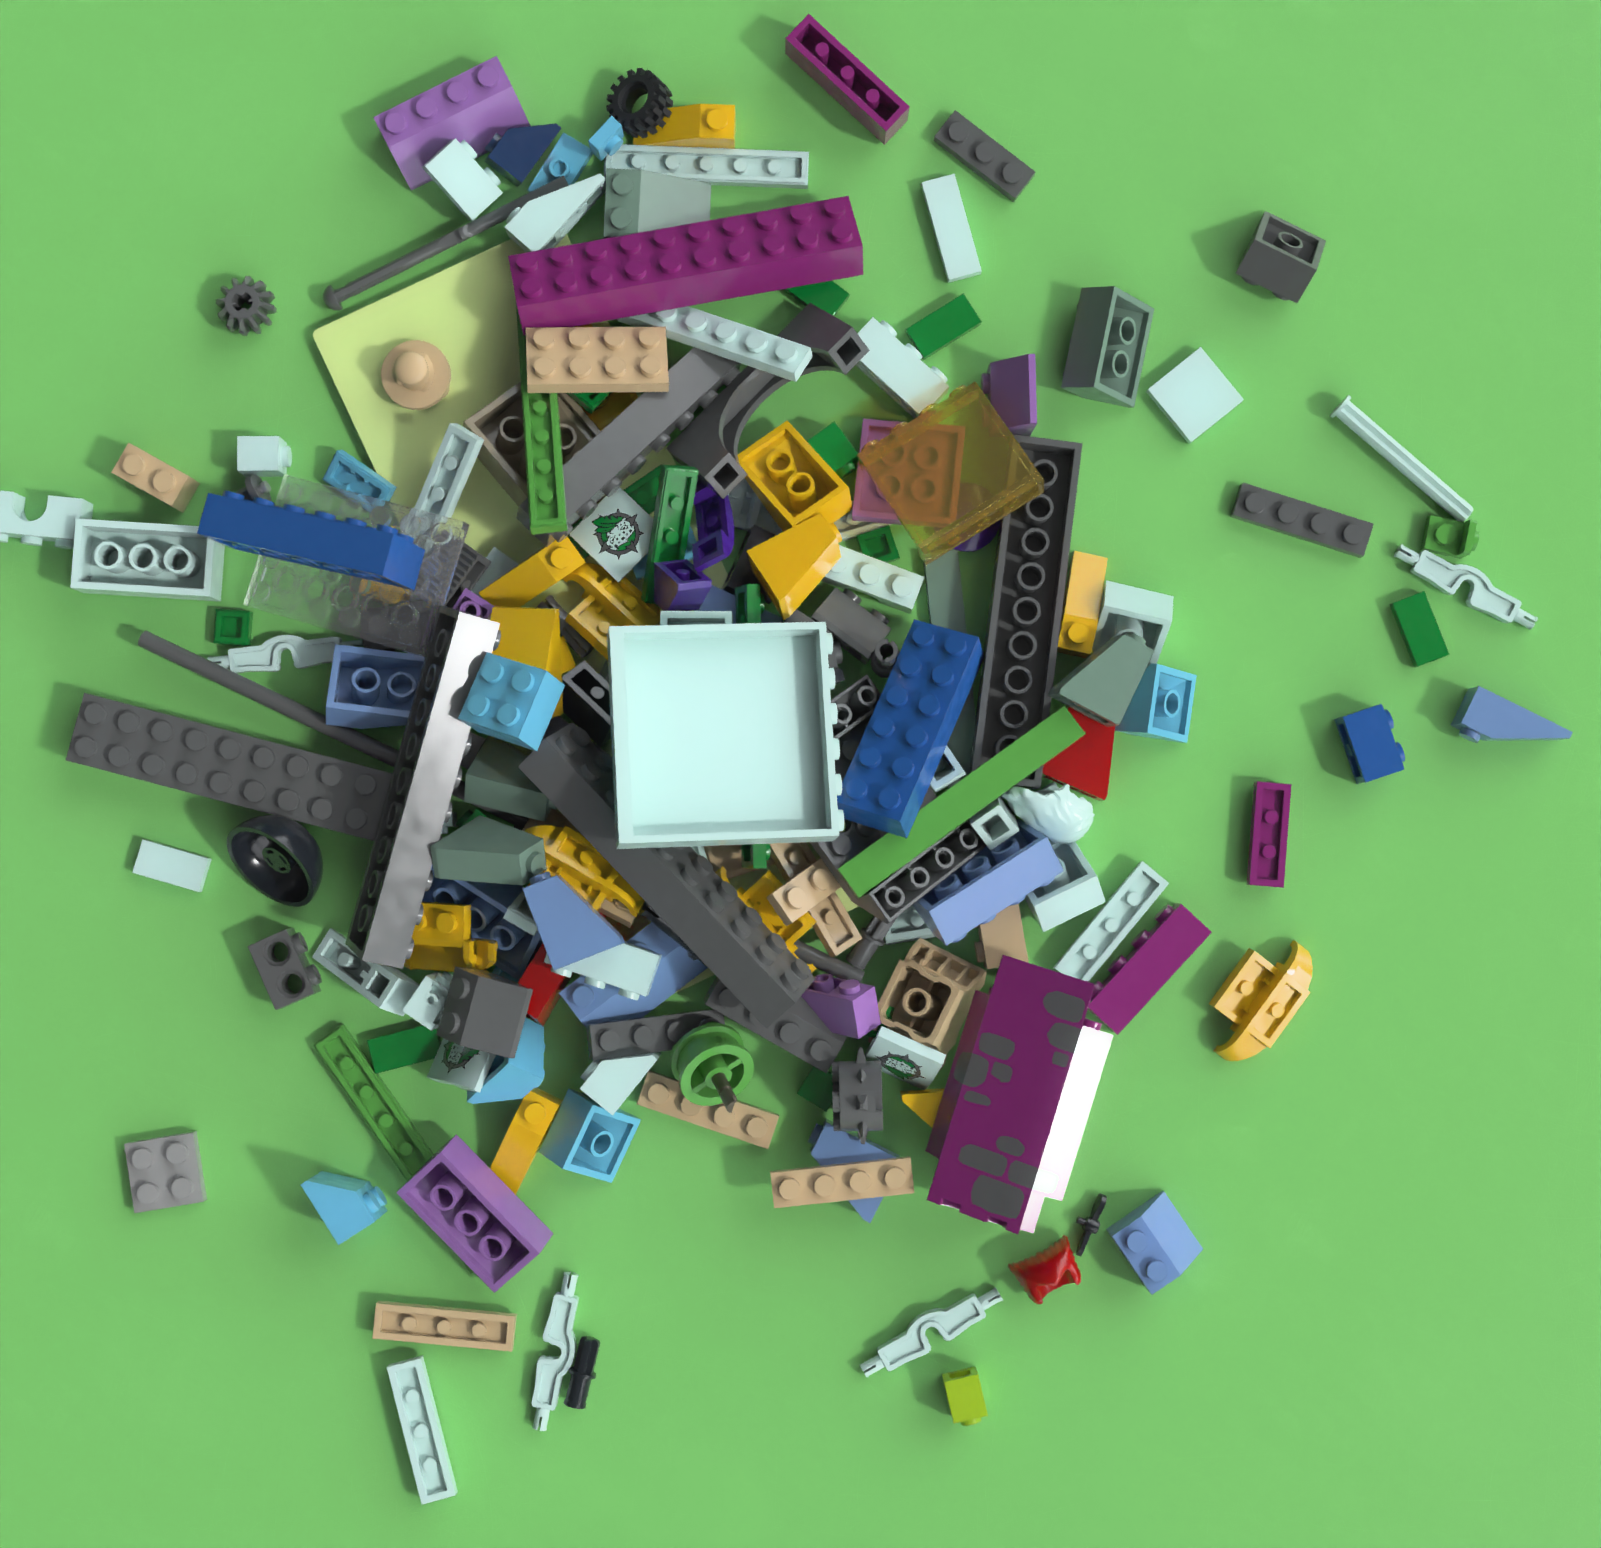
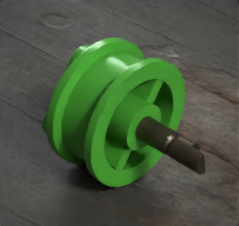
(712, 1065)

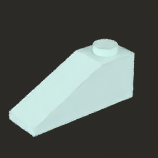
(550, 217)
(378, 983)

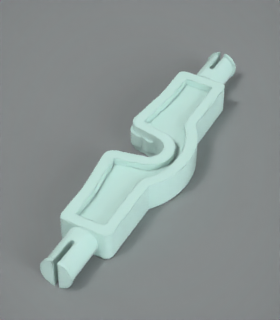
(1482, 594)
(268, 655)
(914, 1342)
(553, 1368)

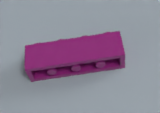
(846, 79)
(1147, 967)

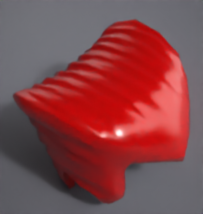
(1047, 1270)

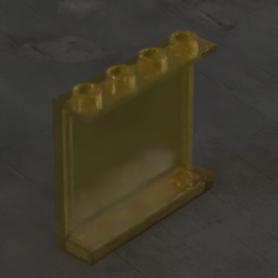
(951, 471)

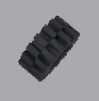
(629, 92)

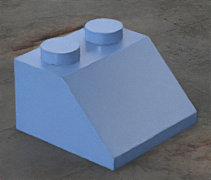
(1155, 1242)

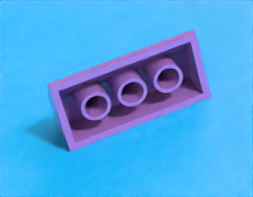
(461, 108)
(475, 1213)

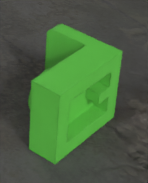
(1449, 537)

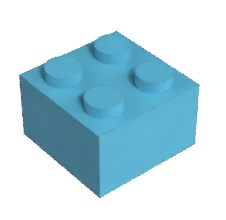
(511, 701)

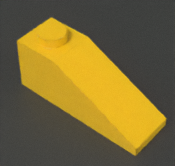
(695, 127)
(533, 575)
(1081, 604)
(525, 1137)

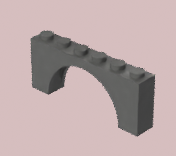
(714, 435)

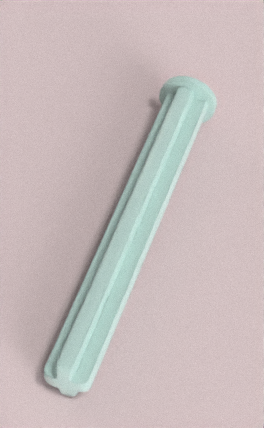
(1402, 460)

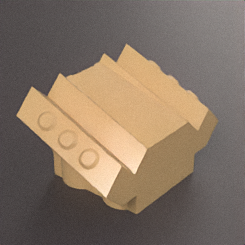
(930, 996)

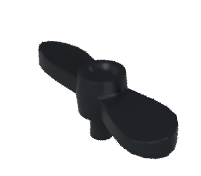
(1091, 1223)

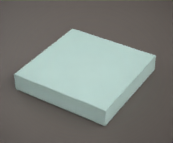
(1194, 395)

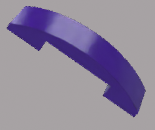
(714, 528)

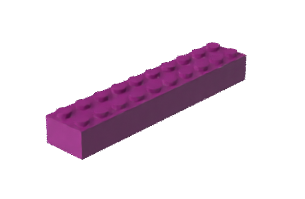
(687, 264)

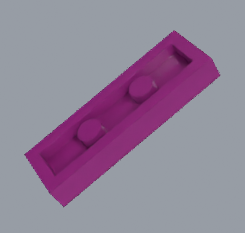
(1269, 834)

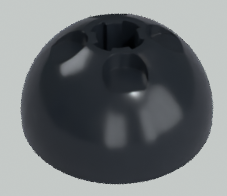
(277, 858)

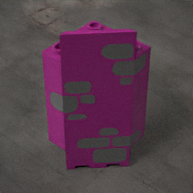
(1017, 1096)

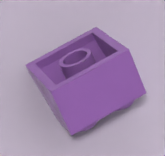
(1013, 392)

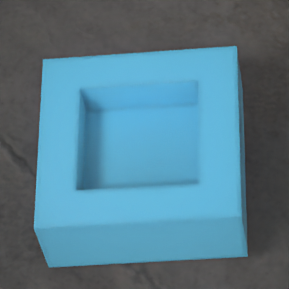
(607, 139)

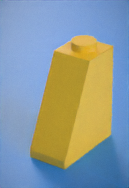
(795, 562)

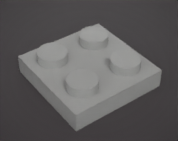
(165, 1172)

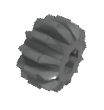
(248, 293)

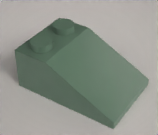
(652, 201)

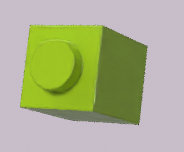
(965, 1396)

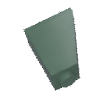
(1106, 679)
(501, 785)
(488, 854)

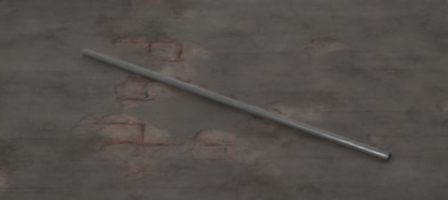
(385, 753)

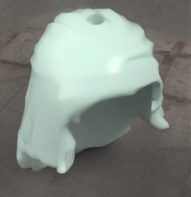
(1052, 811)

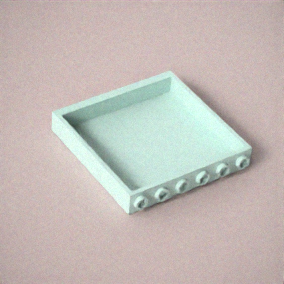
(723, 734)

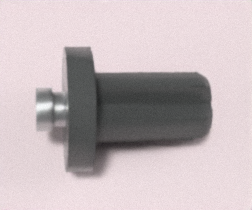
(255, 488)

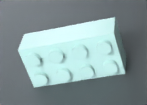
(146, 560)

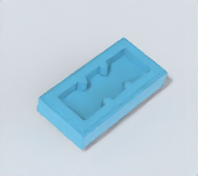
(565, 159)
(352, 475)

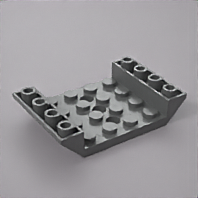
(922, 873)

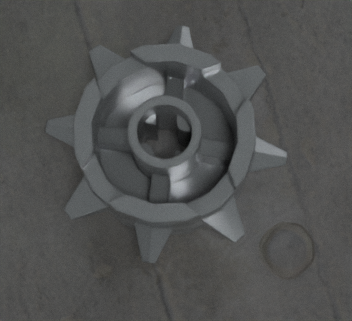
(857, 1095)

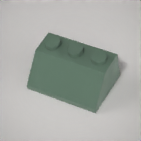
(1107, 346)

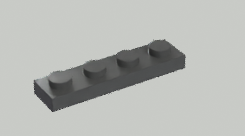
(1302, 520)
(644, 1034)

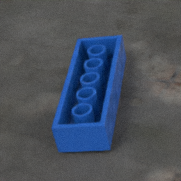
(312, 539)
(910, 728)

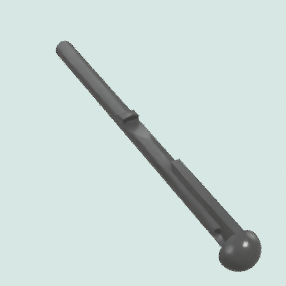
(334, 297)

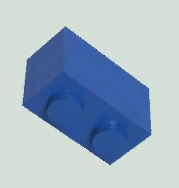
(1370, 743)

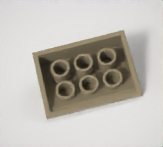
(504, 443)

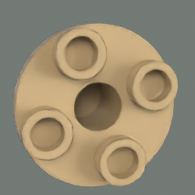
(416, 375)

